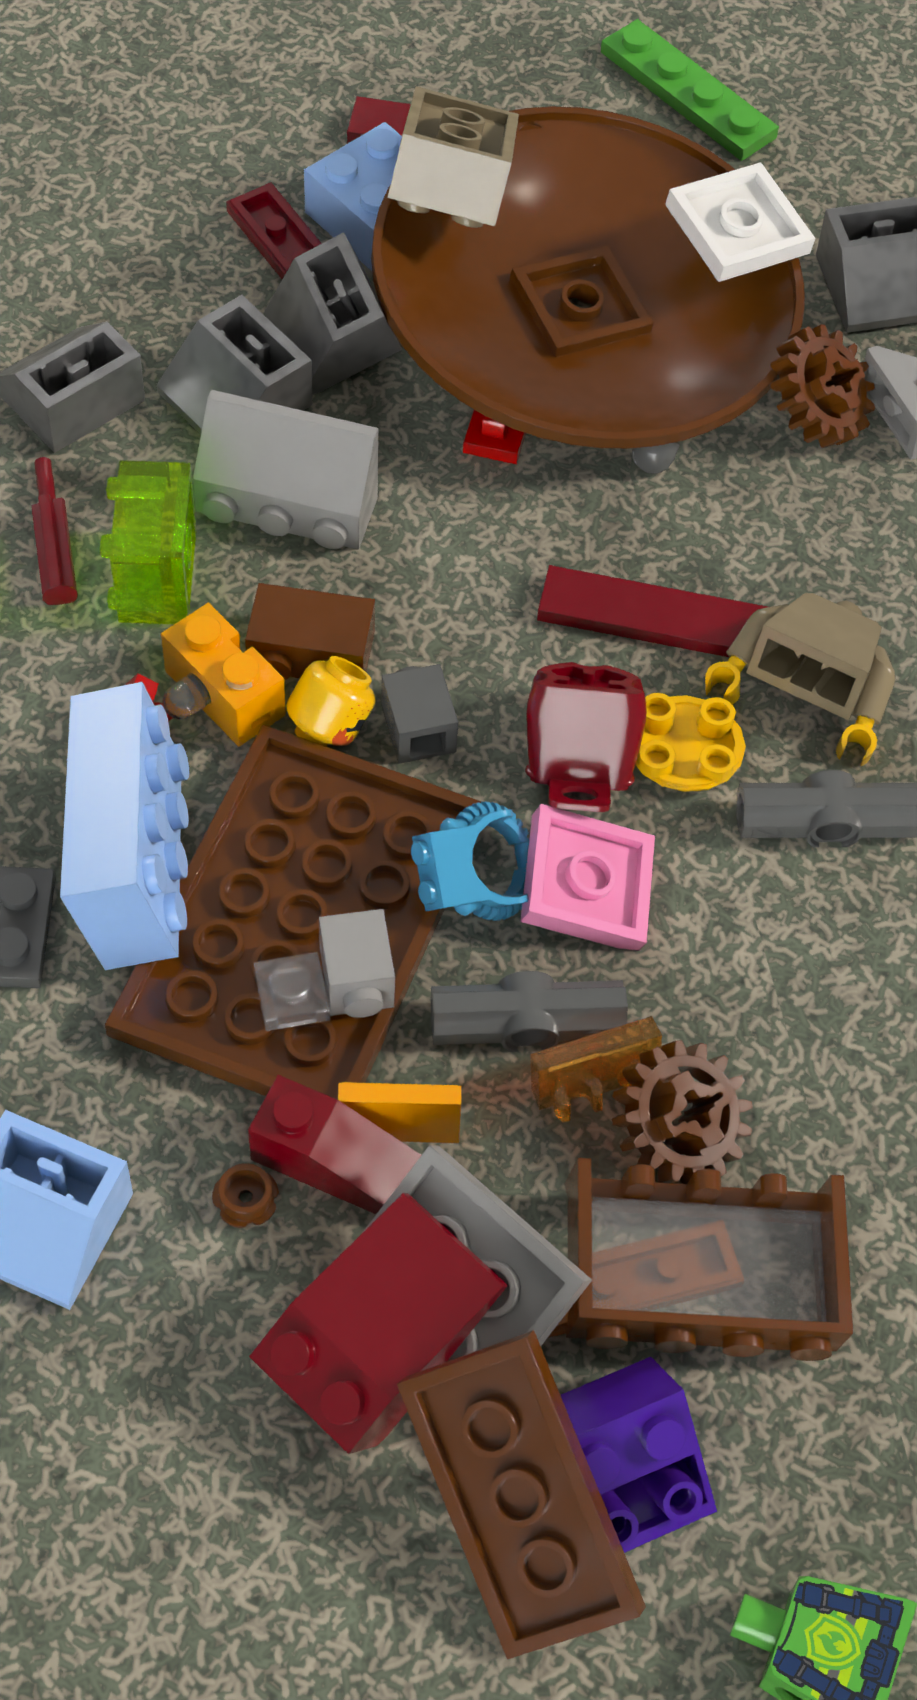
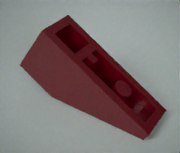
(328, 1146)

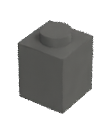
(419, 713)

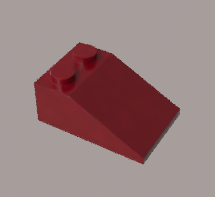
(372, 1318)

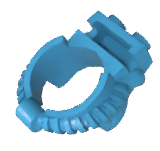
(447, 867)

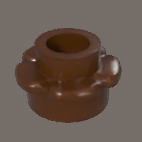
(245, 1179)

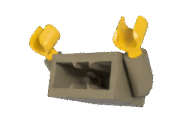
(818, 654)

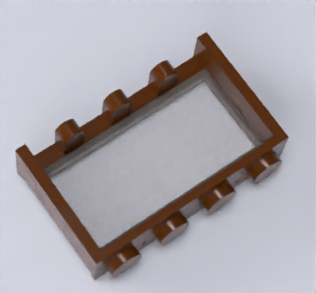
(709, 1263)

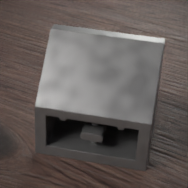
(871, 262)
(332, 313)
(238, 355)
(74, 384)

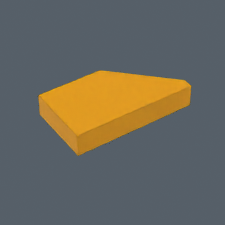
(408, 1110)

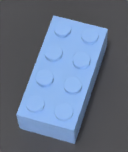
(124, 827)

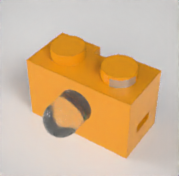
(214, 675)

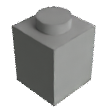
(357, 963)

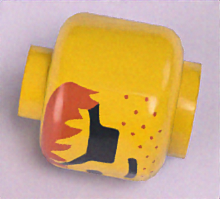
(331, 702)

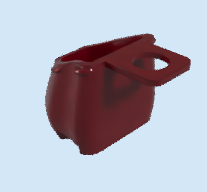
(584, 732)

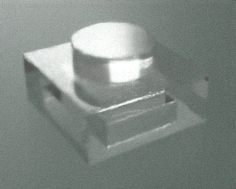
(291, 991)

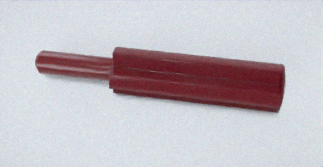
(52, 539)

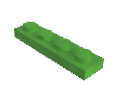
(689, 89)

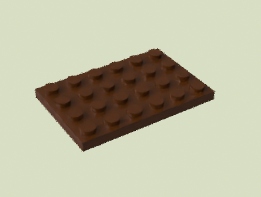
(289, 844)

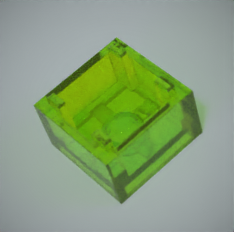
(151, 541)

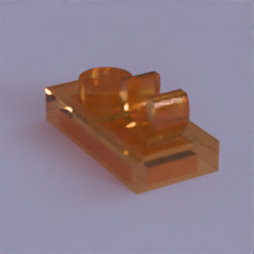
(589, 1066)

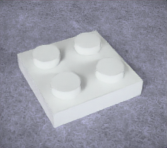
(740, 221)

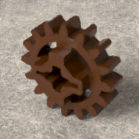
(822, 386)
(659, 1096)

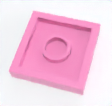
(588, 878)

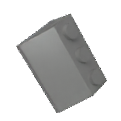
(286, 470)

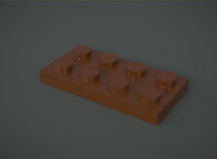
(521, 1496)

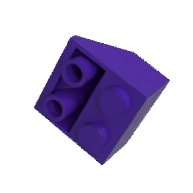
(641, 1451)

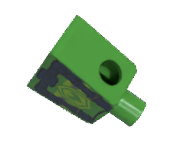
(827, 1640)

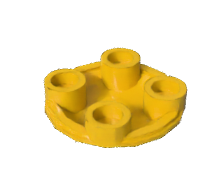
(690, 742)

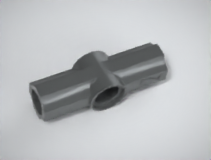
(827, 809)
(526, 1011)

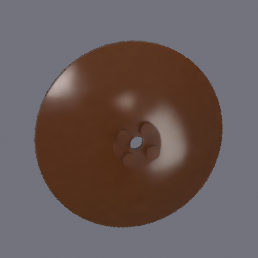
(585, 221)

